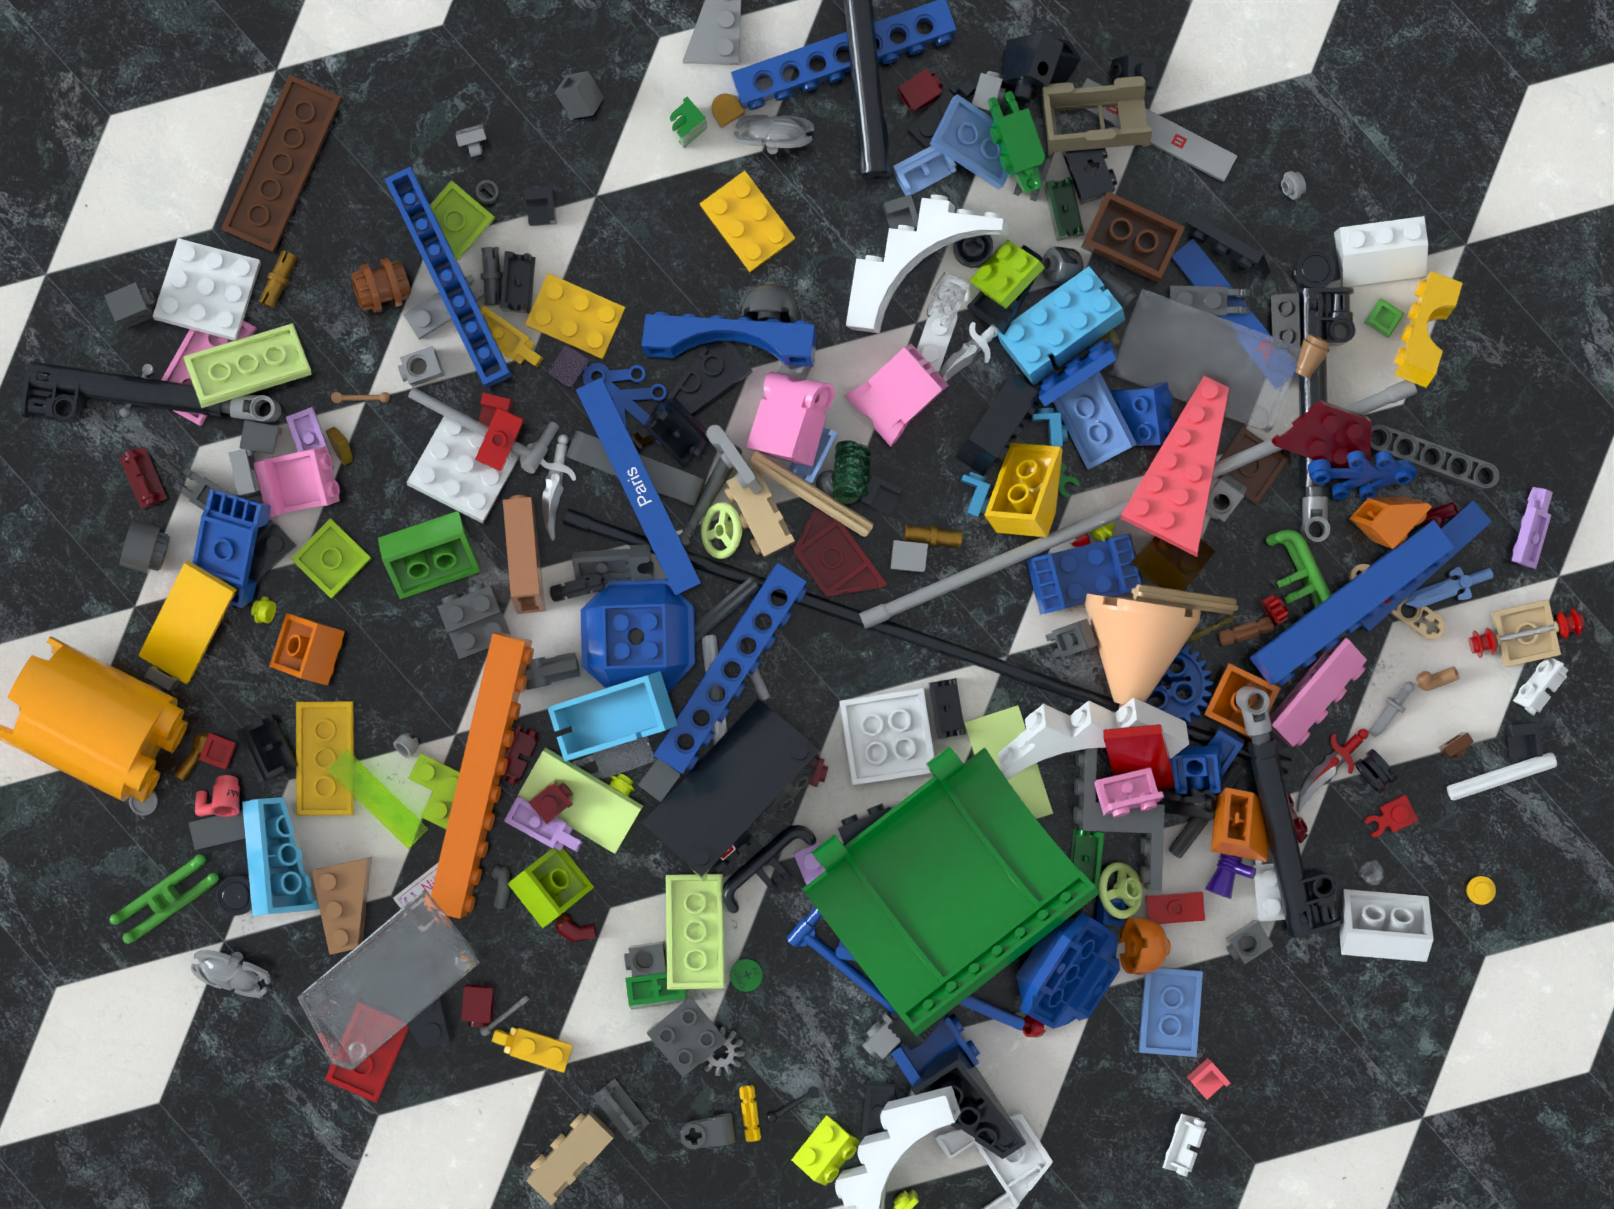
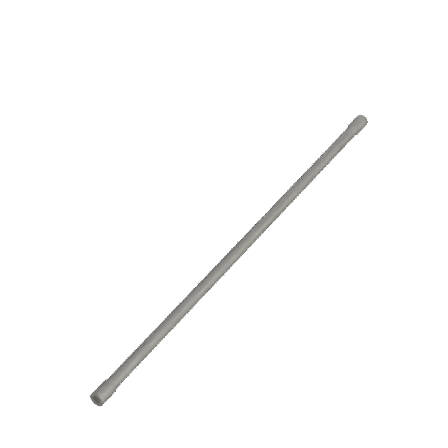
(885, 611)

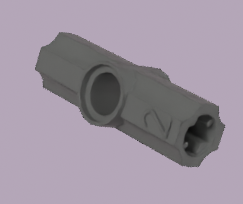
(544, 671)

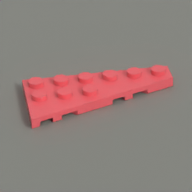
(1178, 482)

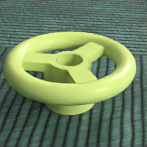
(728, 530)
(1127, 889)

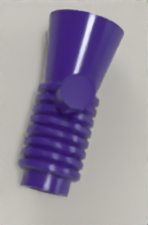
(1224, 876)

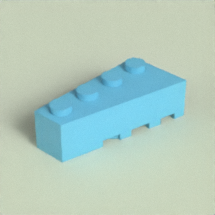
(274, 860)

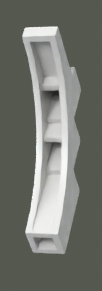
(905, 248)
(1055, 733)
(906, 1122)

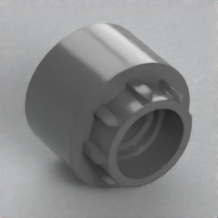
(144, 547)

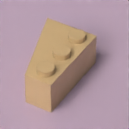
(761, 516)
(569, 1156)

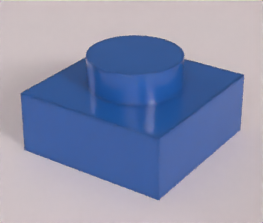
(1105, 918)

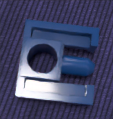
(1209, 764)

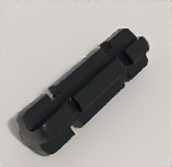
(577, 588)

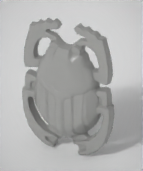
(776, 131)
(228, 973)

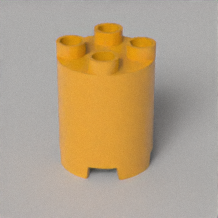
(93, 721)

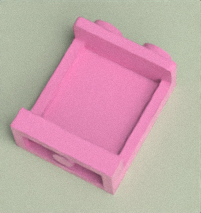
(297, 481)

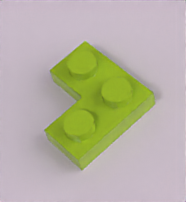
(442, 782)

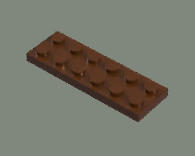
(281, 163)

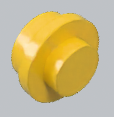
(1481, 890)

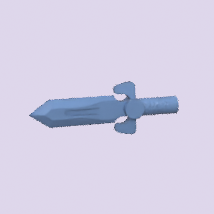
(1448, 588)

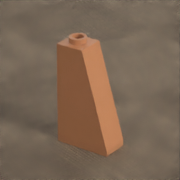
(523, 555)

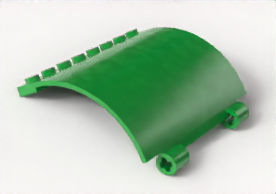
(946, 888)

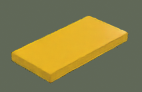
(187, 622)
(321, 737)

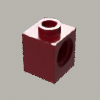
(920, 91)
(478, 1004)

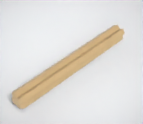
(810, 493)
(1184, 599)

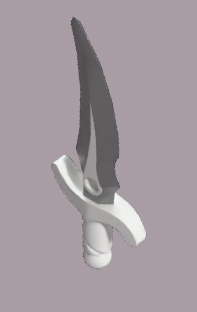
(966, 355)
(554, 484)

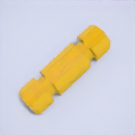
(750, 1113)

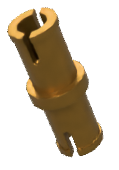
(278, 279)
(933, 536)

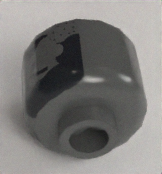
(1061, 264)

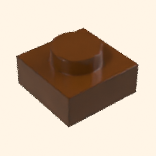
(1457, 745)

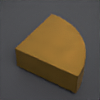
(340, 445)

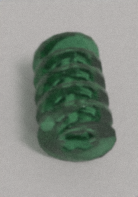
(851, 471)

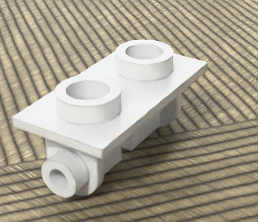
(1549, 675)
(1188, 1132)

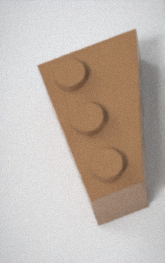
(342, 902)

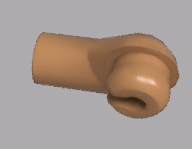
(1429, 682)

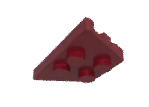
(1328, 434)
(835, 557)

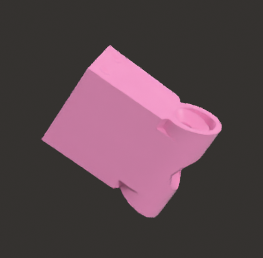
(898, 393)
(790, 418)

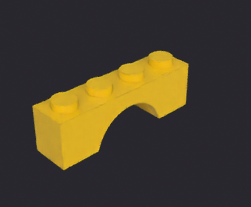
(1419, 355)

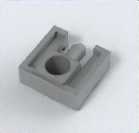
(244, 473)

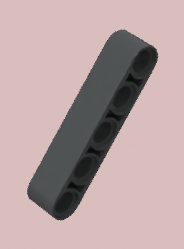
(1443, 462)
(666, 479)

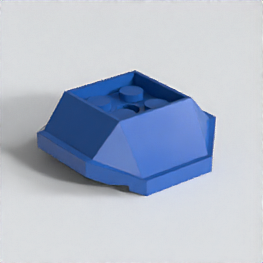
(631, 605)
(1068, 972)

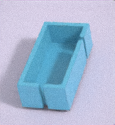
(1061, 325)
(613, 716)

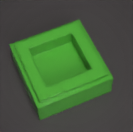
(1384, 317)

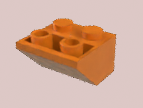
(1389, 518)
(1239, 826)

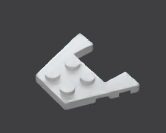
(1016, 1172)

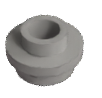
(1293, 184)

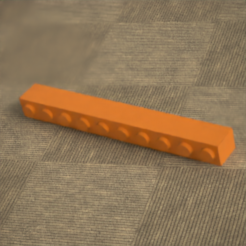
(480, 773)

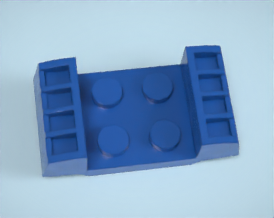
(228, 541)
(1098, 569)

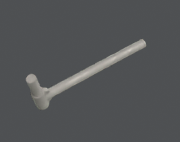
(529, 456)

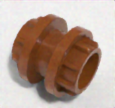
(381, 285)

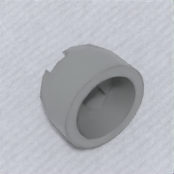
(406, 745)

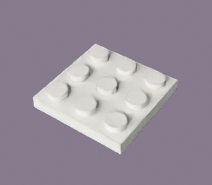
(207, 289)
(454, 476)
(887, 736)

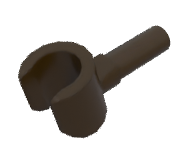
(640, 442)

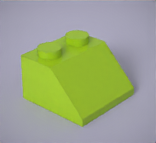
(550, 886)

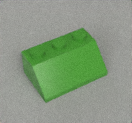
(428, 555)

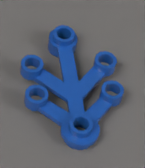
(624, 398)
(1361, 472)

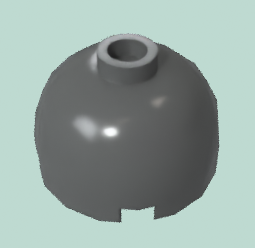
(770, 302)

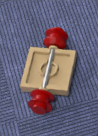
(1526, 633)

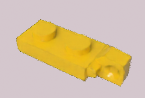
(510, 340)
(534, 1047)

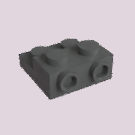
(472, 619)

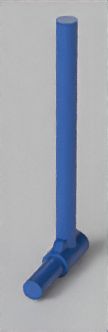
(805, 933)

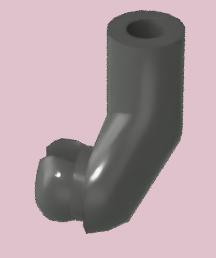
(502, 891)

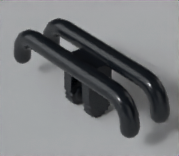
(764, 856)

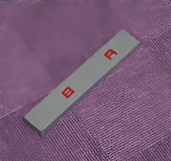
(1177, 141)

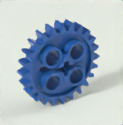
(1196, 686)

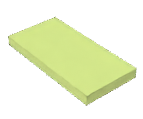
(247, 365)
(995, 733)
(597, 808)
(695, 932)

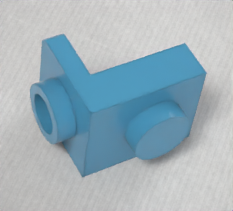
(1056, 431)
(979, 500)

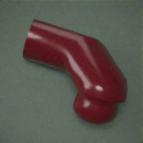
(1441, 513)
(571, 931)

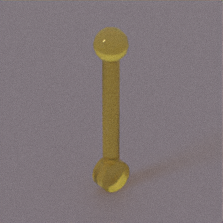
(1224, 622)

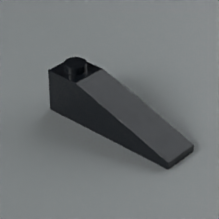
(980, 1109)

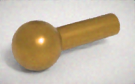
(193, 757)

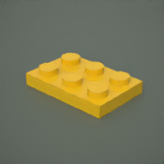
(747, 221)
(575, 316)

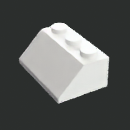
(1382, 251)
(1385, 925)

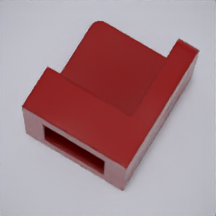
(489, 406)

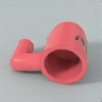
(224, 799)

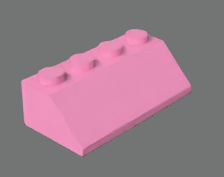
(1316, 691)

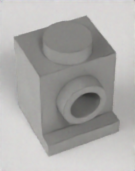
(988, 87)
(880, 1038)

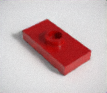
(499, 439)
(1175, 907)

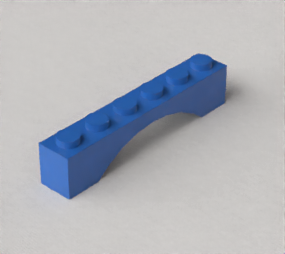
(671, 335)

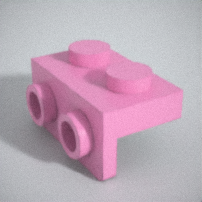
(1127, 792)

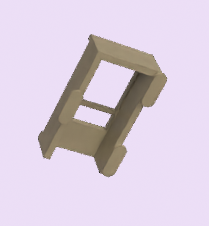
(1126, 94)

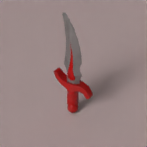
(1330, 766)

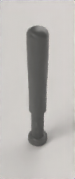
(712, 488)

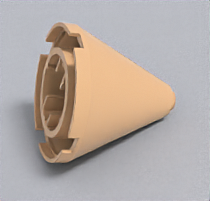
(1137, 642)

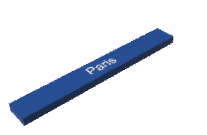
(638, 486)

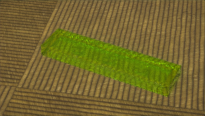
(377, 799)

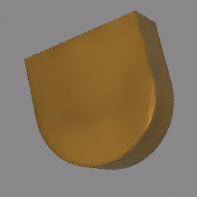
(726, 109)

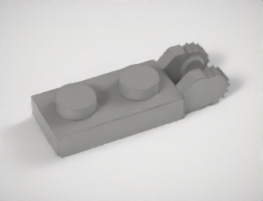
(433, 313)
(733, 459)

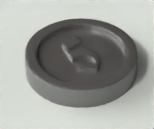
(144, 808)

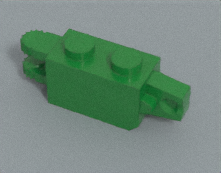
(1017, 142)

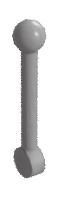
(147, 371)
(485, 1031)

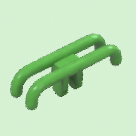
(1306, 568)
(164, 899)

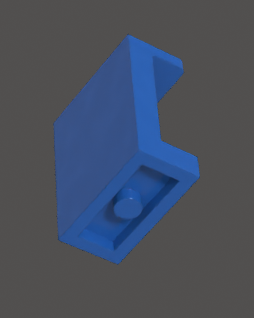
(942, 1039)

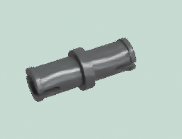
(491, 275)

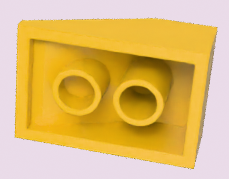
(1026, 490)

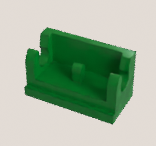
(691, 122)
(1087, 853)
(652, 991)

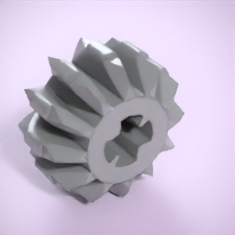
(724, 1061)

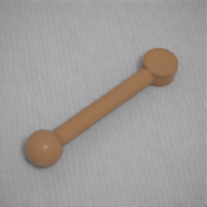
(337, 397)

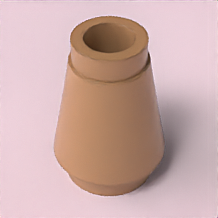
(1311, 355)

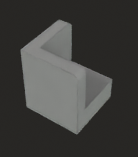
(908, 556)

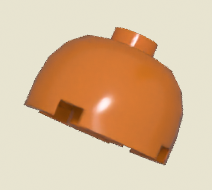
(1144, 946)

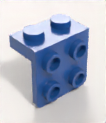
(1146, 412)

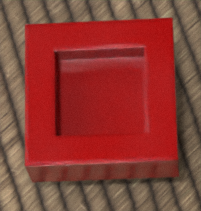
(218, 751)

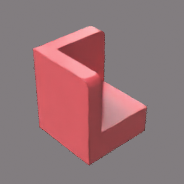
(1208, 1078)

